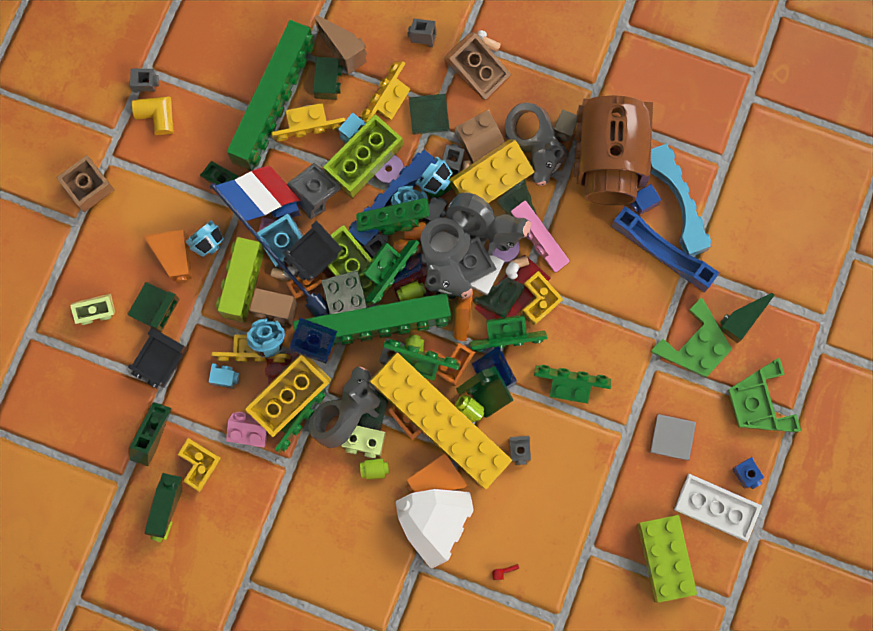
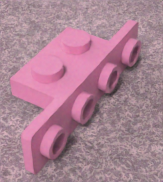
(541, 238)

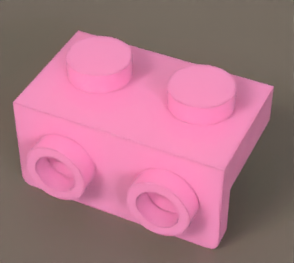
(245, 430)

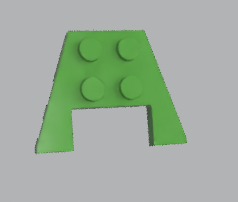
(703, 349)
(754, 405)

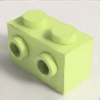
(93, 308)
(365, 441)

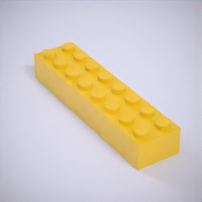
(440, 420)

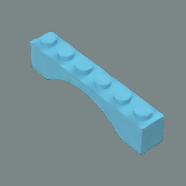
(693, 237)

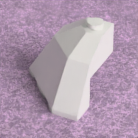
(434, 521)

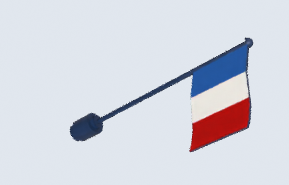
(257, 196)

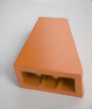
(172, 253)
(437, 475)

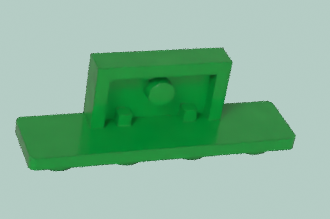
(394, 217)
(385, 267)
(507, 332)
(424, 363)
(571, 385)
(294, 426)

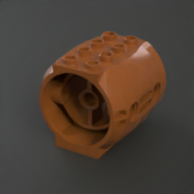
(613, 149)

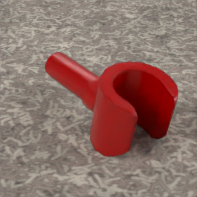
(498, 574)

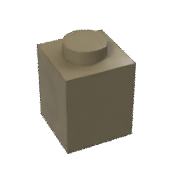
(565, 126)

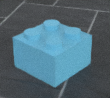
(280, 236)

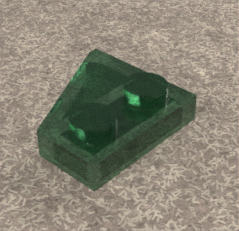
(514, 197)
(501, 297)

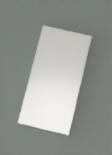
(445, 242)
(717, 507)

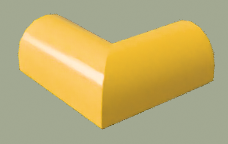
(157, 108)
(546, 298)
(203, 463)

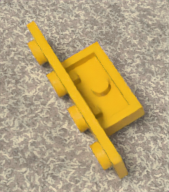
(389, 96)
(306, 120)
(243, 351)

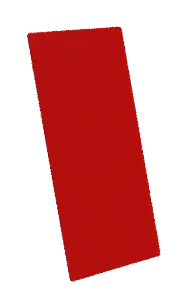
(524, 273)

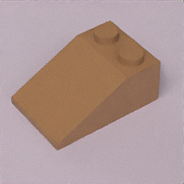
(342, 44)
(477, 65)
(479, 136)

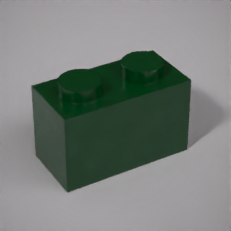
(327, 78)

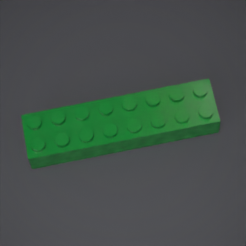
(271, 96)
(387, 319)

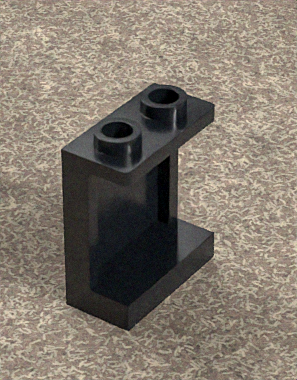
(313, 252)
(158, 359)

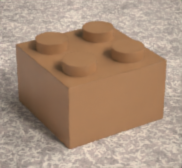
(85, 183)
(274, 307)

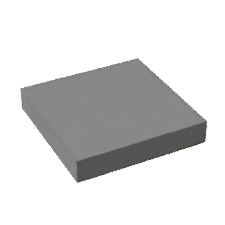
(673, 437)

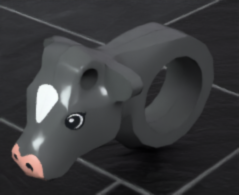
(545, 149)
(501, 230)
(442, 267)
(357, 399)

